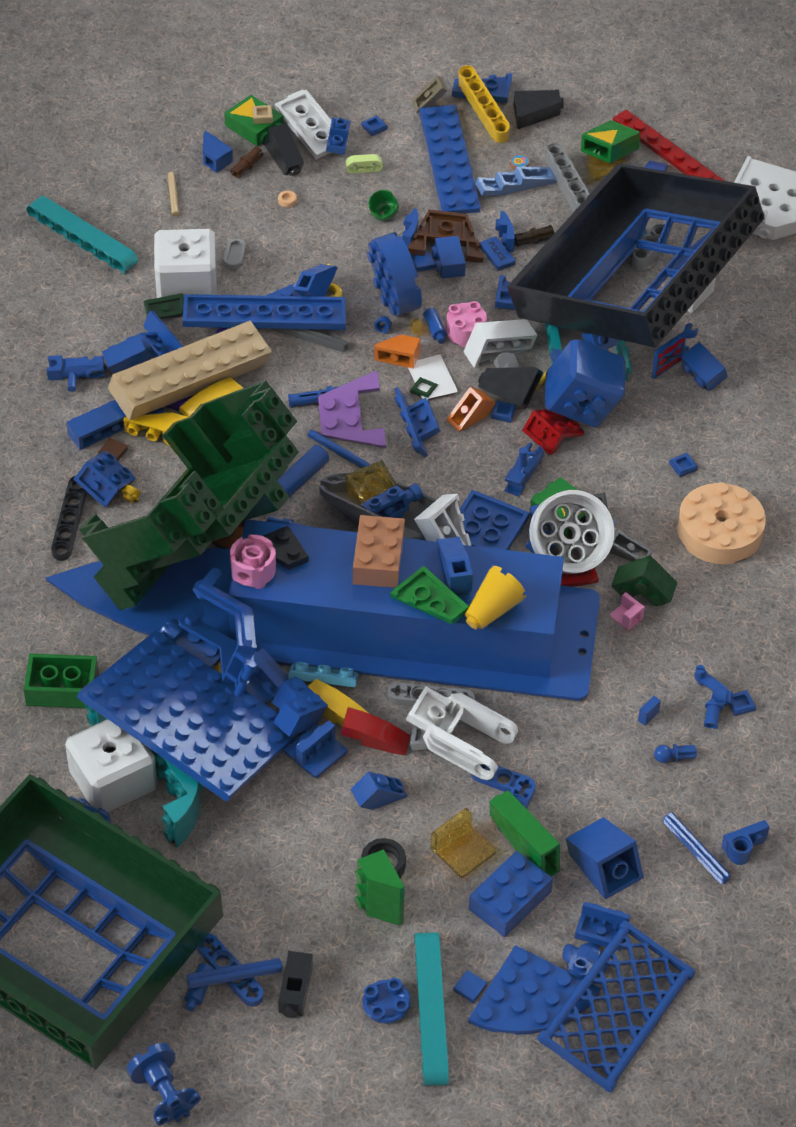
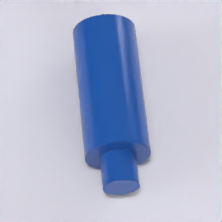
(435, 325)
(195, 995)

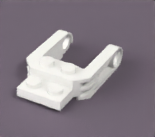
(439, 718)

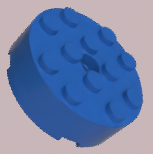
(394, 274)

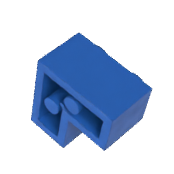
(298, 707)

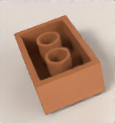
(378, 551)

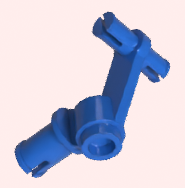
(720, 696)

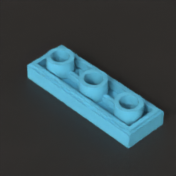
(324, 673)

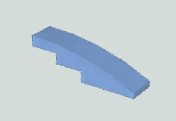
(519, 180)

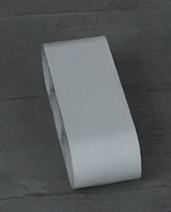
(642, 258)

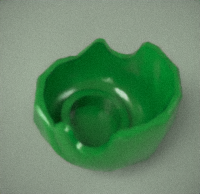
(383, 201)

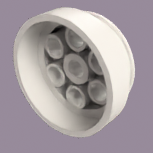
(597, 523)

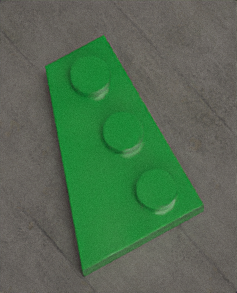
(430, 596)

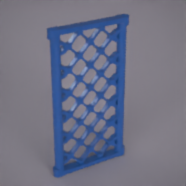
(546, 1036)

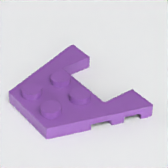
(342, 416)

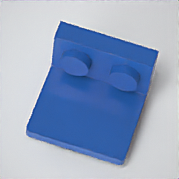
(104, 477)

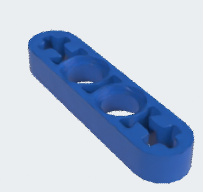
(222, 952)

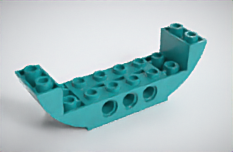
(181, 814)

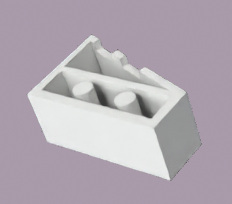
(443, 520)

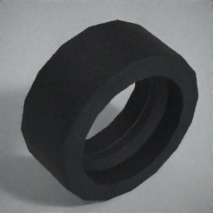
(389, 846)

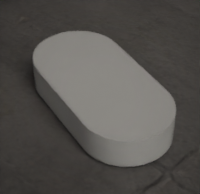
(234, 253)

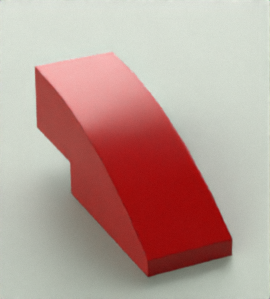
(374, 732)

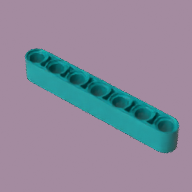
(82, 233)
(431, 1009)

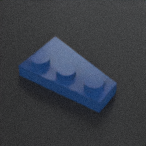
(497, 87)

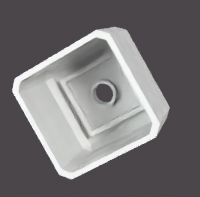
(185, 262)
(113, 777)

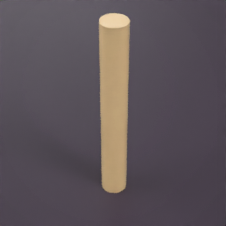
(173, 194)

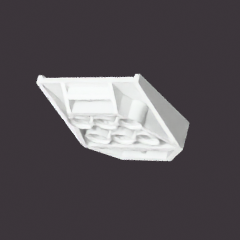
(776, 194)

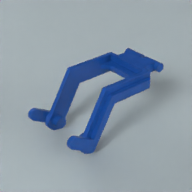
(235, 656)

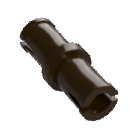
(534, 235)

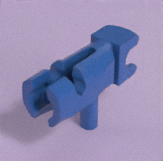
(75, 368)
(523, 469)

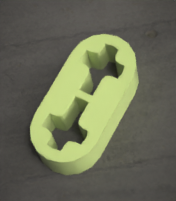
(364, 163)

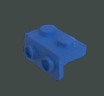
(599, 924)

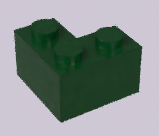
(645, 578)

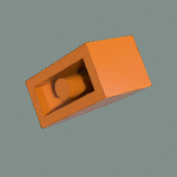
(399, 350)
(470, 409)

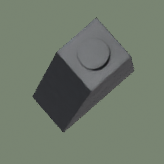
(536, 106)
(284, 149)
(511, 384)

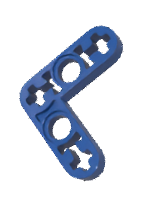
(514, 786)

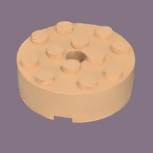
(721, 523)

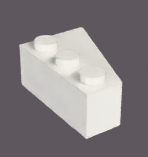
(496, 337)

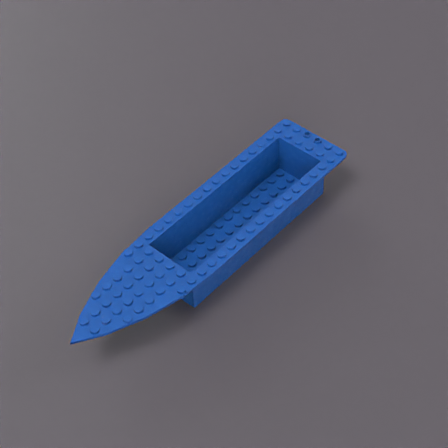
(327, 620)

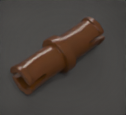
(246, 162)

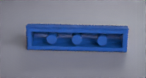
(303, 469)

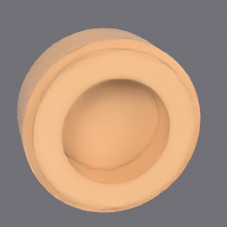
(287, 199)

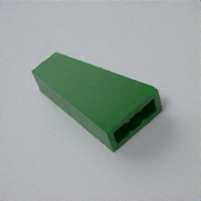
(525, 832)

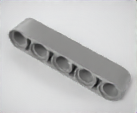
(566, 175)

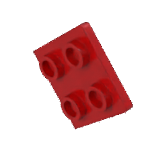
(550, 428)

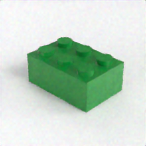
(57, 679)

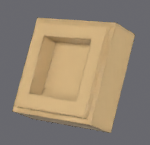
(262, 114)

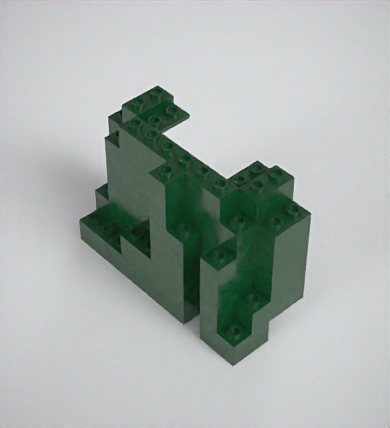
(233, 462)

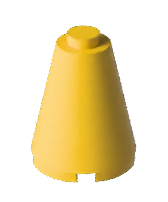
(494, 598)

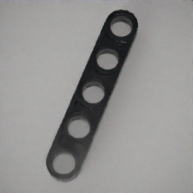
(68, 526)

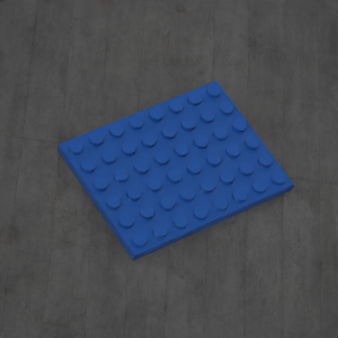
(188, 714)

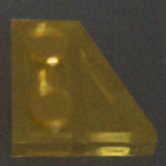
(598, 168)

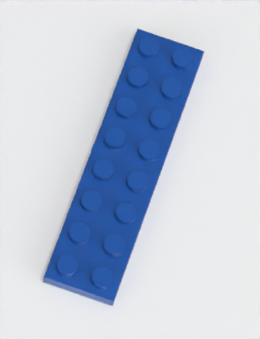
(449, 159)
(264, 311)

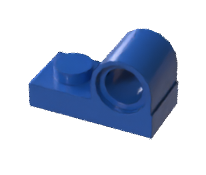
(743, 840)

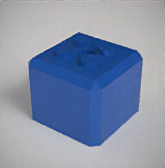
(585, 383)

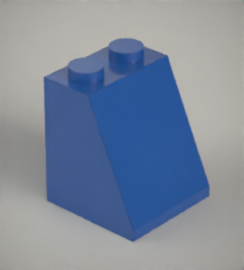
(606, 856)

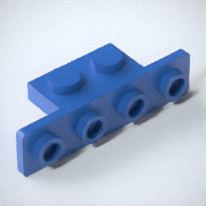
(159, 336)
(420, 420)

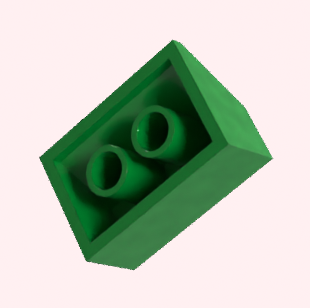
(379, 888)

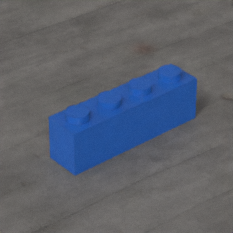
(96, 424)

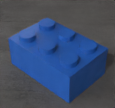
(510, 893)

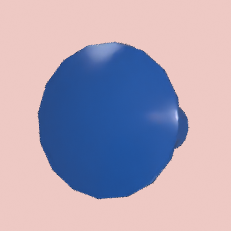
(386, 1000)

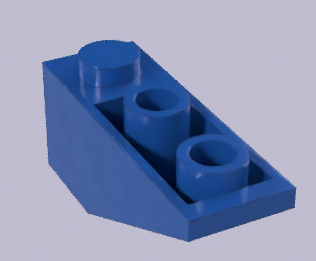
(456, 565)

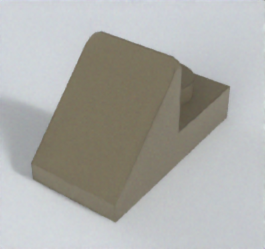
(430, 94)

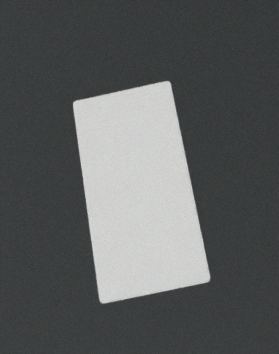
(434, 370)

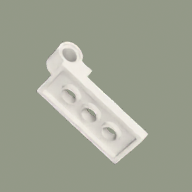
(298, 122)

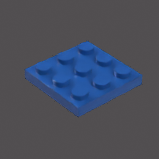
(491, 521)

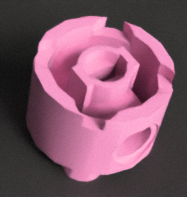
(461, 321)
(253, 561)

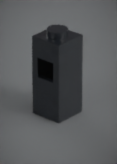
(295, 984)

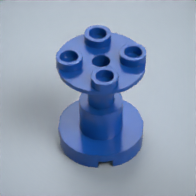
(155, 1069)

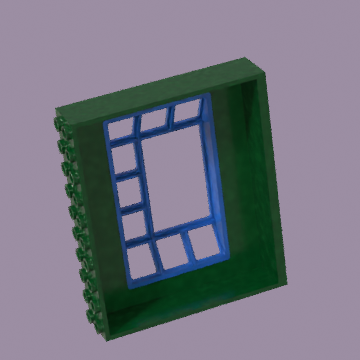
(125, 880)

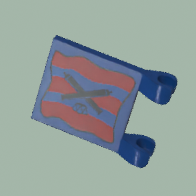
(670, 352)

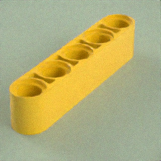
(483, 104)

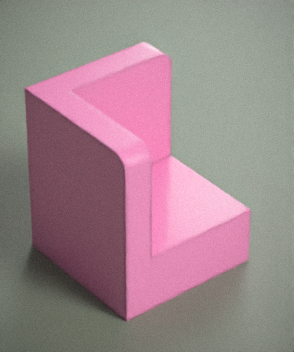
(629, 612)

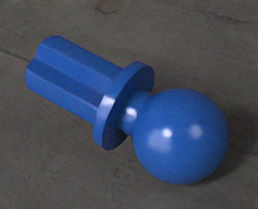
(664, 753)

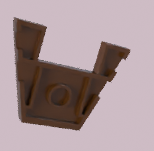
(446, 224)

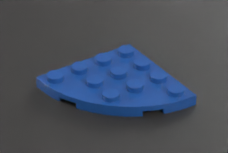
(526, 995)

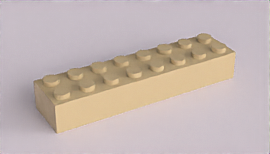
(189, 370)

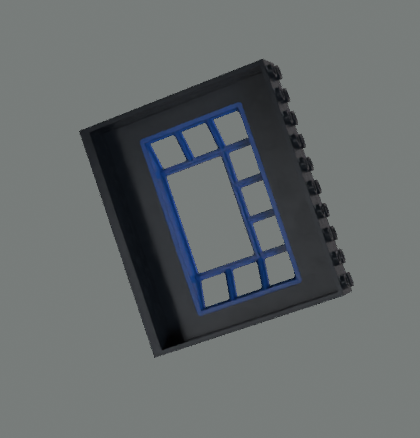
(610, 226)

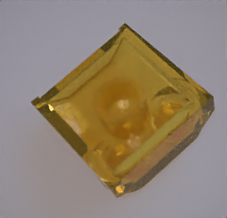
(369, 481)

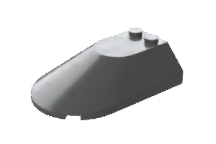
(334, 490)

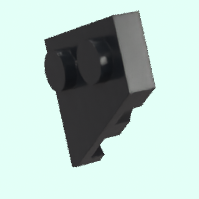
(287, 548)

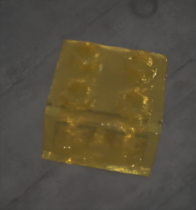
(461, 844)

